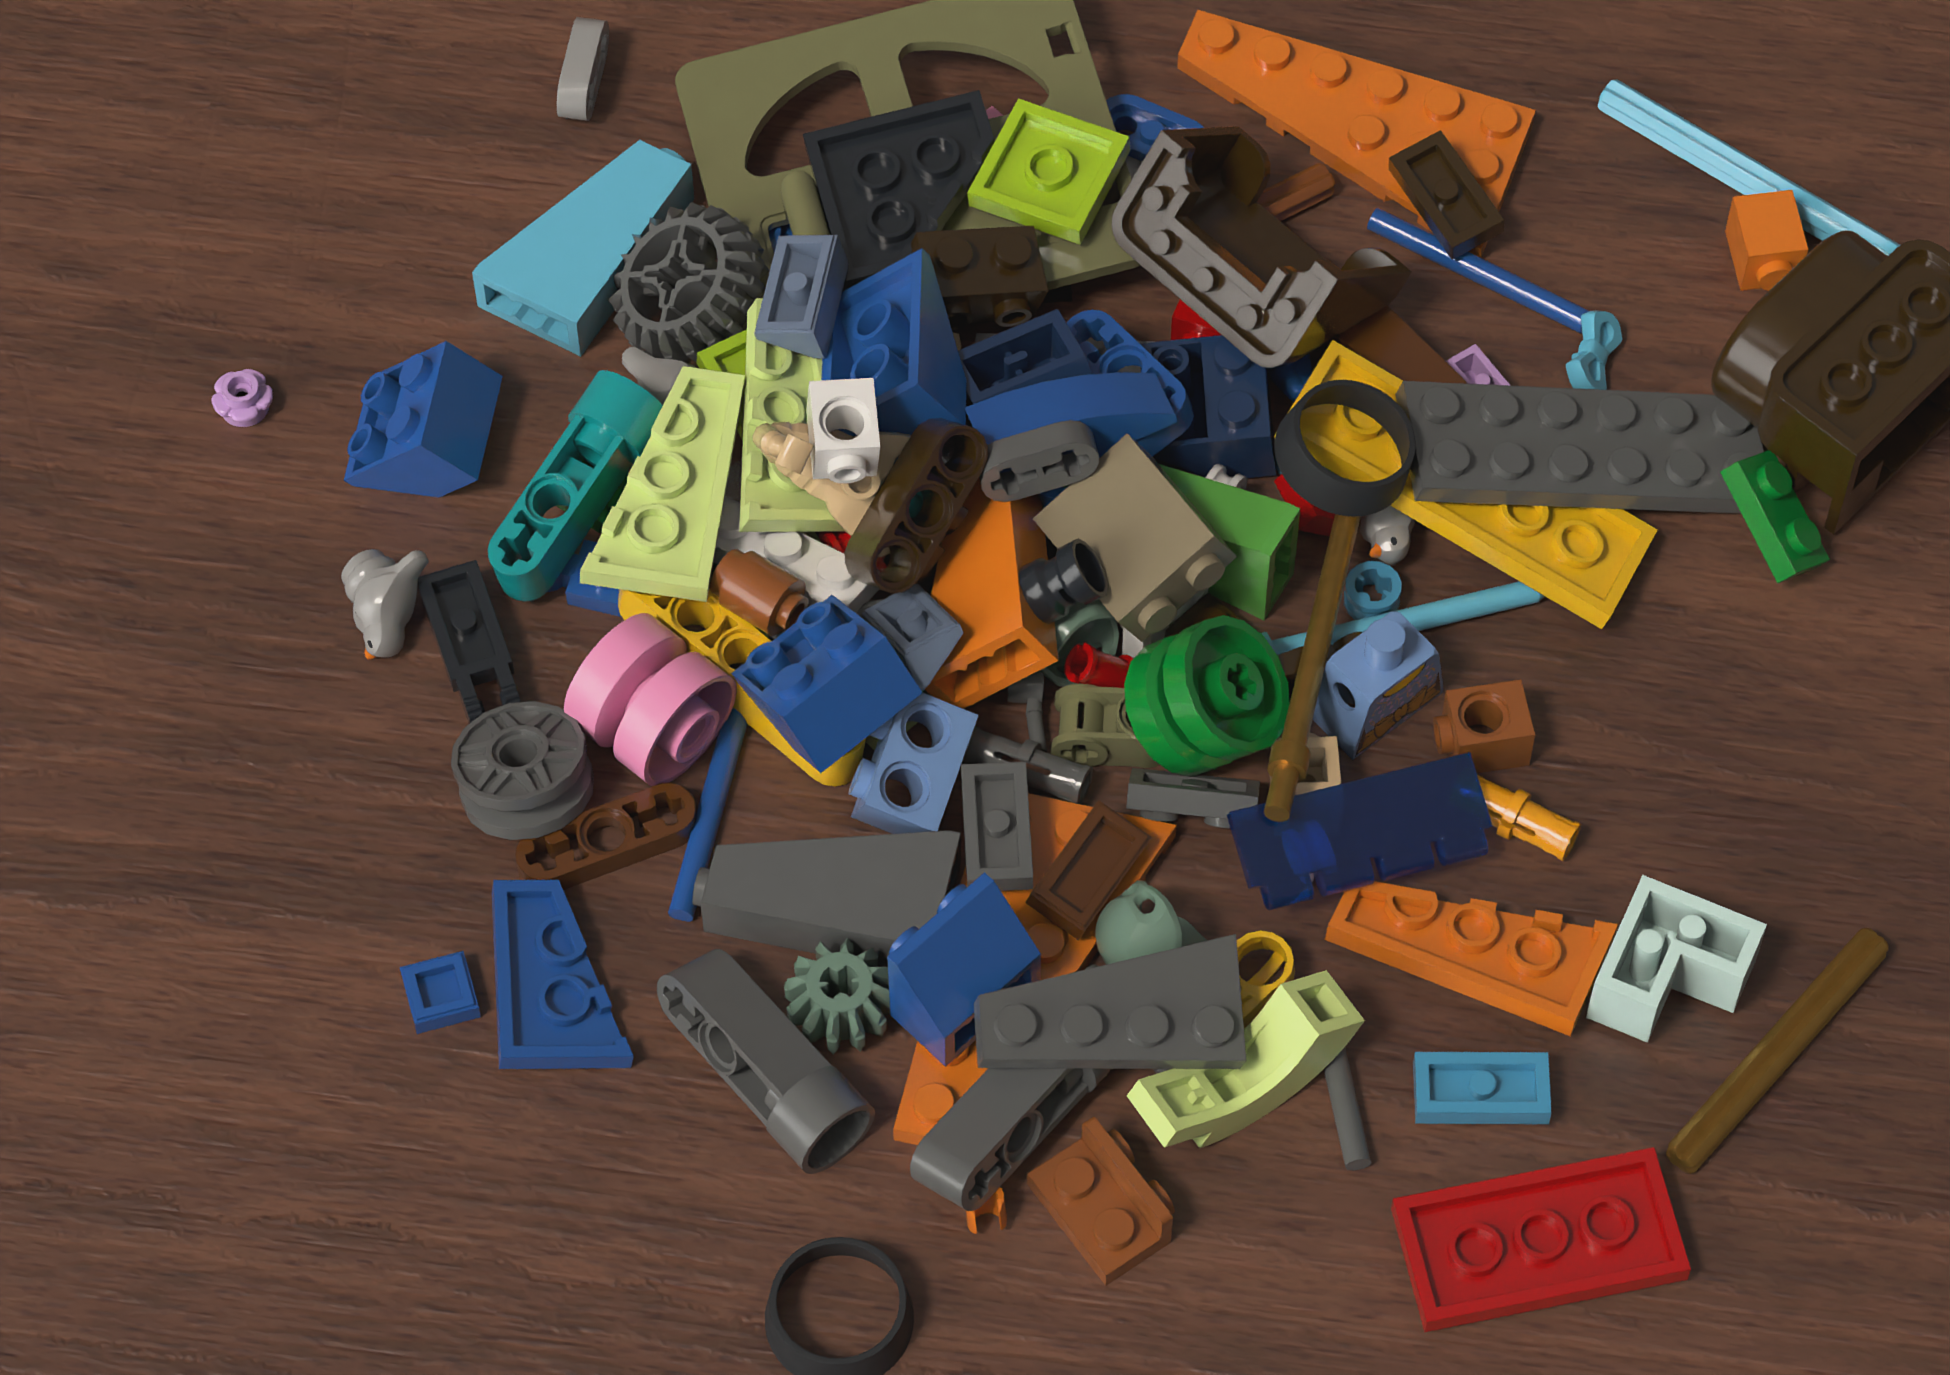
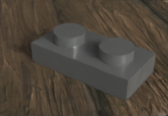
(1167, 794)
(997, 824)

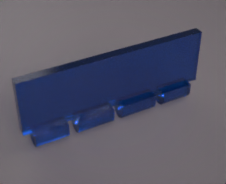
(1350, 823)

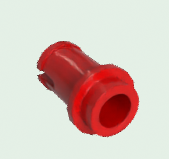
(1095, 667)

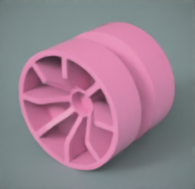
(650, 699)

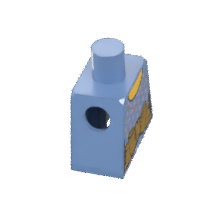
(1387, 676)

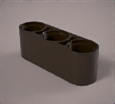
(943, 493)

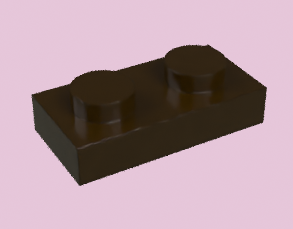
(1446, 194)

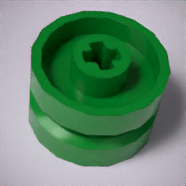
(1206, 696)

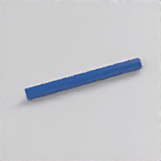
(1478, 270)
(708, 814)

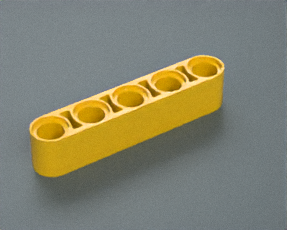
(724, 643)

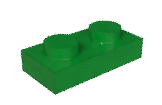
(1775, 515)

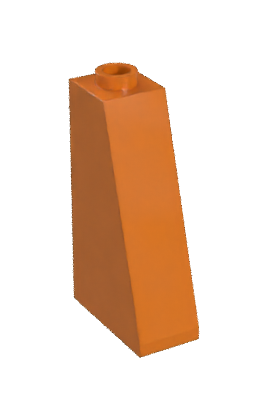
(982, 592)

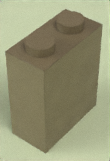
(1144, 535)

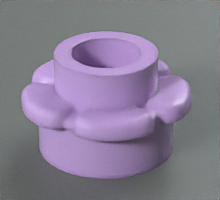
(243, 410)

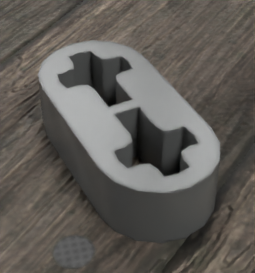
(1039, 461)

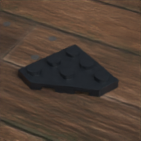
(897, 176)

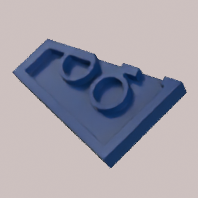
(545, 986)

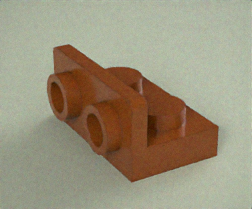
(1104, 1202)

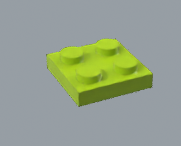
(1049, 171)

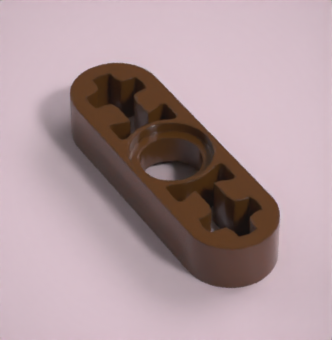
(617, 813)

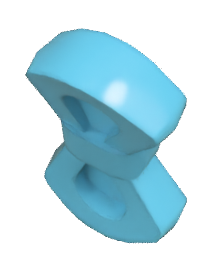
(1600, 337)

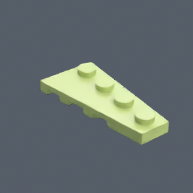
(776, 393)
(672, 507)

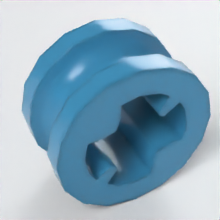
(1386, 583)

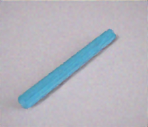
(1727, 162)

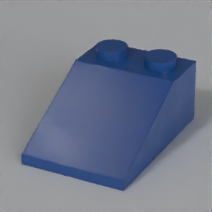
(901, 337)

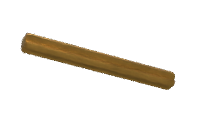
(1776, 1050)

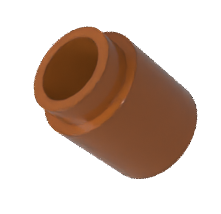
(758, 591)

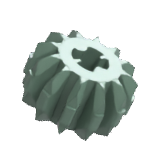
(837, 976)

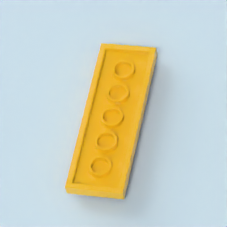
(1564, 553)

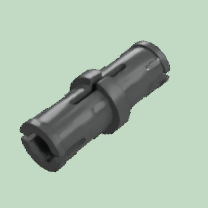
(1066, 778)

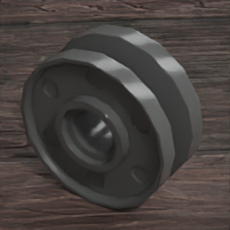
(522, 770)

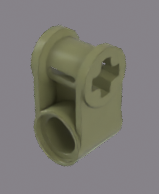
(1105, 728)

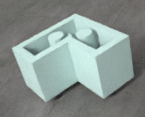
(1674, 944)

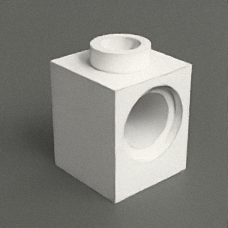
(848, 406)

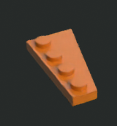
(1497, 957)

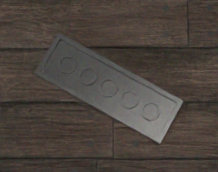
(1573, 447)

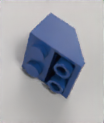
(424, 424)
(827, 682)
(951, 960)

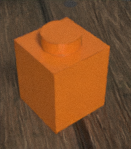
(1764, 238)

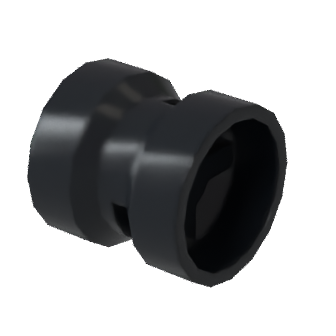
(1063, 581)

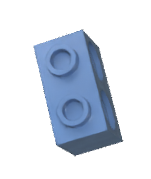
(924, 771)

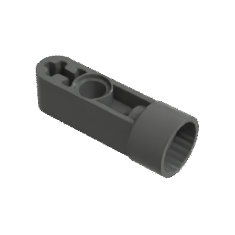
(766, 1060)
(996, 1129)

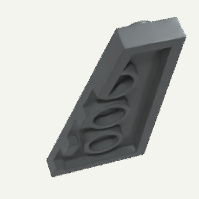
(1131, 1014)

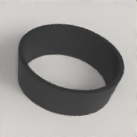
(1325, 488)
(872, 1362)

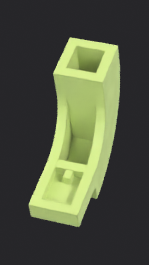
(1285, 1049)

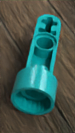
(608, 432)

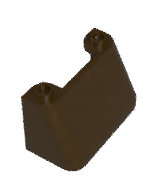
(1210, 242)

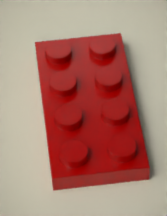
(1540, 1239)

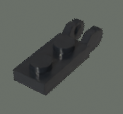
(467, 634)

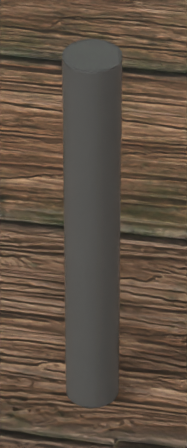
(1347, 1113)

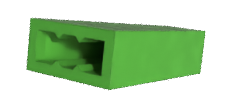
(1256, 530)

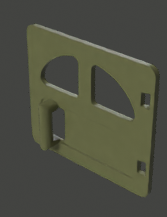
(739, 91)

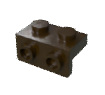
(986, 273)

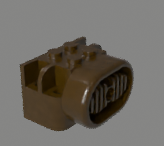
(1845, 366)

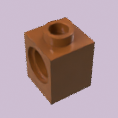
(1497, 706)

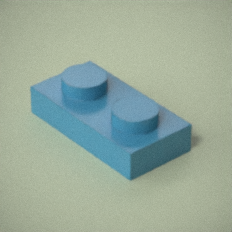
(1481, 1088)

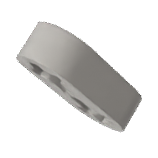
(582, 68)

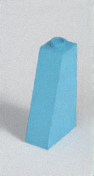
(564, 263)

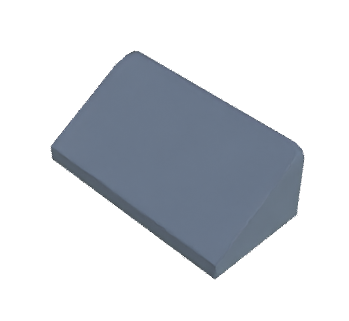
(803, 294)
(917, 631)

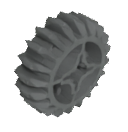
(678, 273)

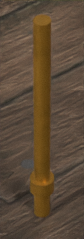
(1290, 755)

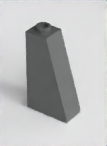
(828, 889)

